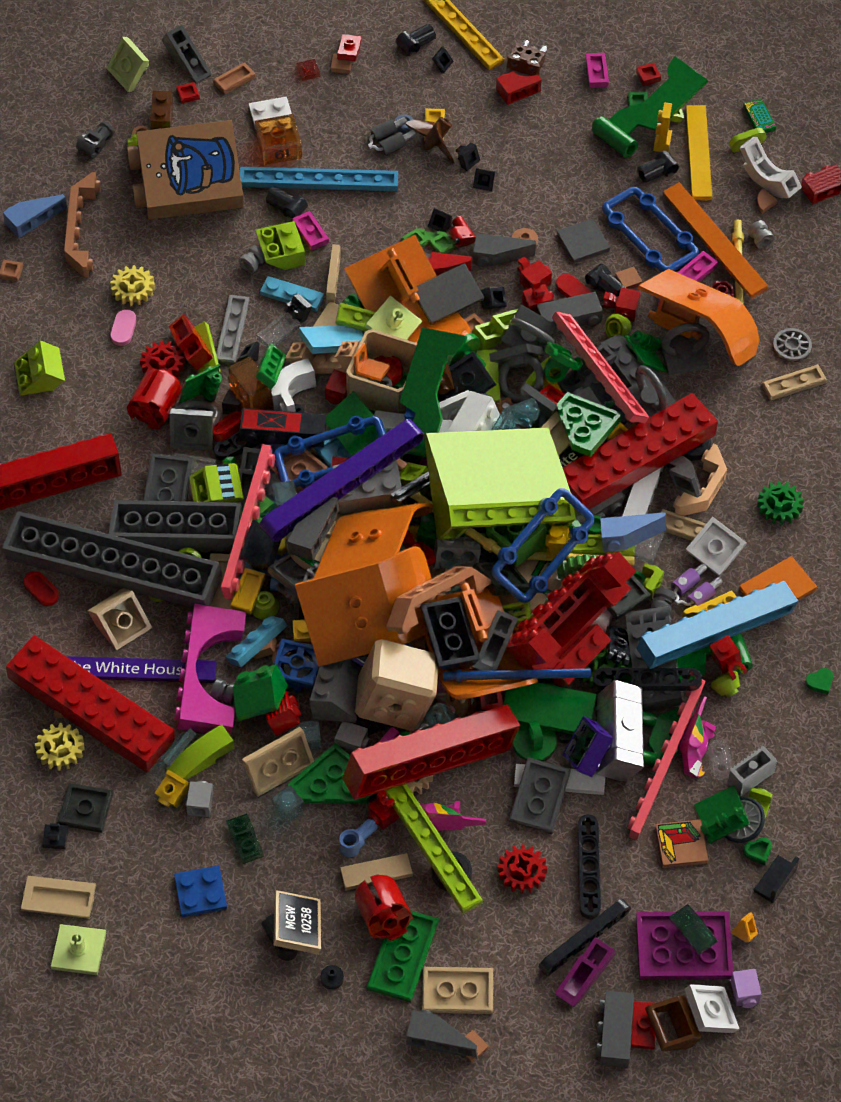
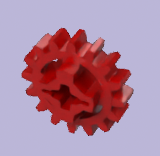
(164, 358)
(516, 875)

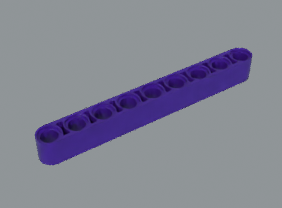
(343, 478)

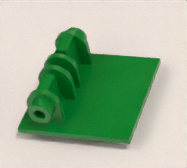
(645, 347)
(204, 383)
(721, 814)

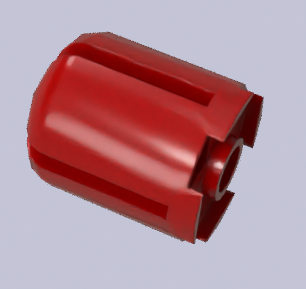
(154, 398)
(392, 907)

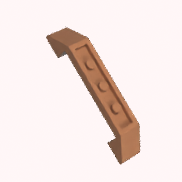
(84, 189)
(403, 612)

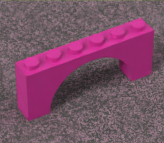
(207, 627)

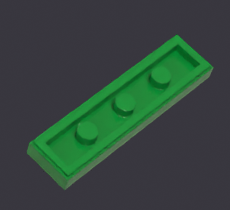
(270, 366)

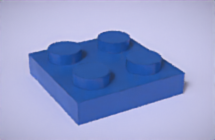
(200, 891)

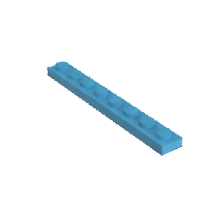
(319, 178)

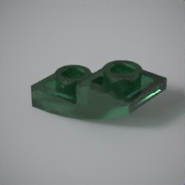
(244, 838)
(693, 929)

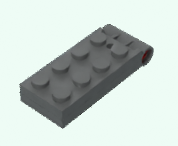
(637, 624)

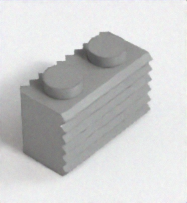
(752, 770)

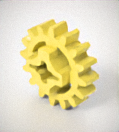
(132, 285)
(64, 753)

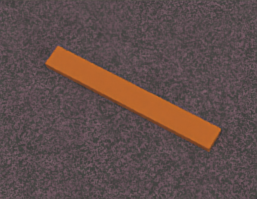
(715, 240)

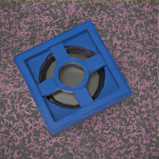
(297, 666)

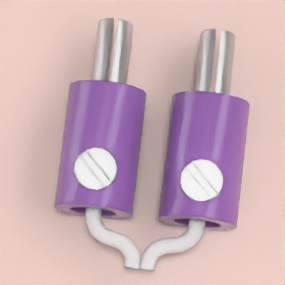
(688, 580)

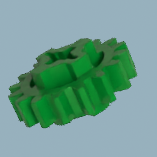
(780, 502)

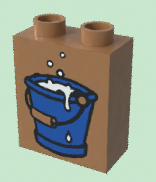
(187, 170)

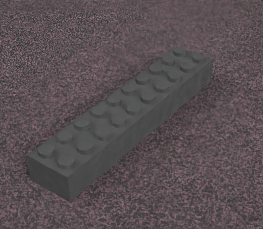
(112, 560)

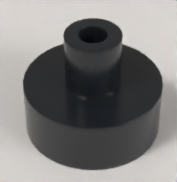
(332, 977)

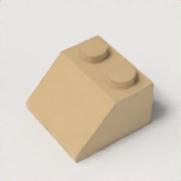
(120, 618)

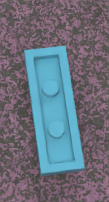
(284, 292)
(256, 641)

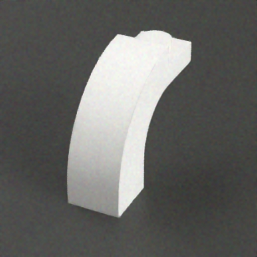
(765, 173)
(292, 380)

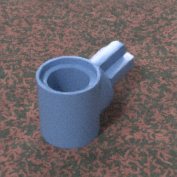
(356, 836)

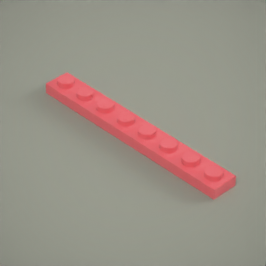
(600, 367)
(250, 512)
(661, 766)

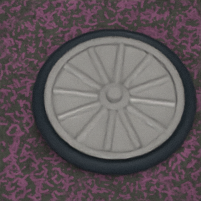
(756, 818)

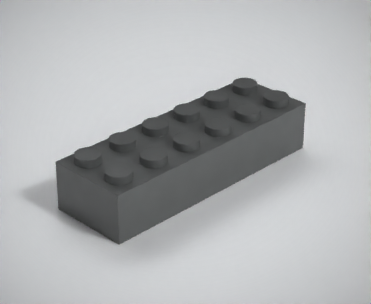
(177, 524)

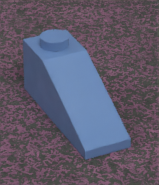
(32, 213)
(627, 531)

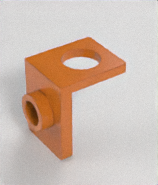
(368, 367)

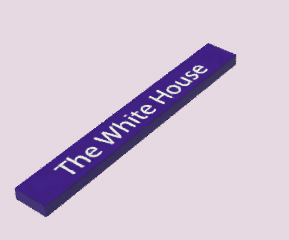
(143, 669)

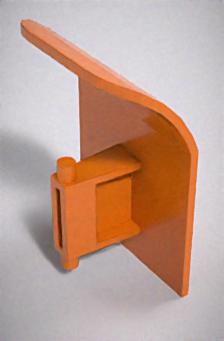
(397, 274)
(688, 300)
(368, 537)
(353, 606)
(480, 613)

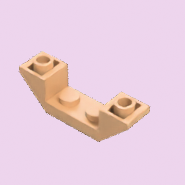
(324, 362)
(713, 464)

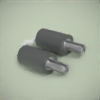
(387, 129)

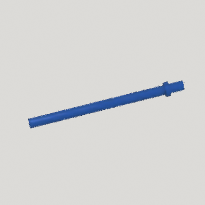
(460, 675)

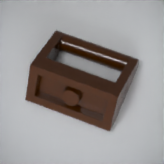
(682, 1021)

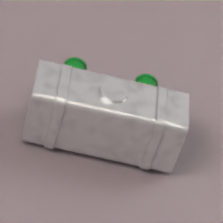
(623, 717)

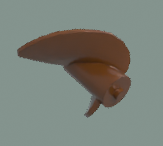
(433, 133)

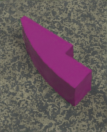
(585, 972)

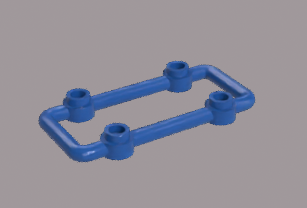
(647, 202)
(297, 446)
(508, 555)

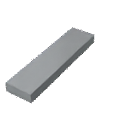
(232, 329)

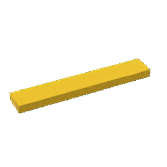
(466, 32)
(698, 152)

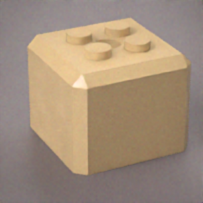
(373, 394)
(396, 685)

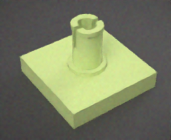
(127, 64)
(394, 320)
(78, 949)

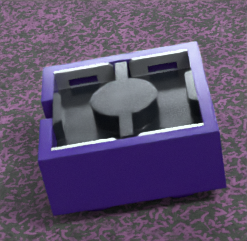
(588, 746)

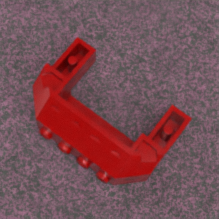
(596, 588)

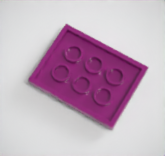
(667, 955)

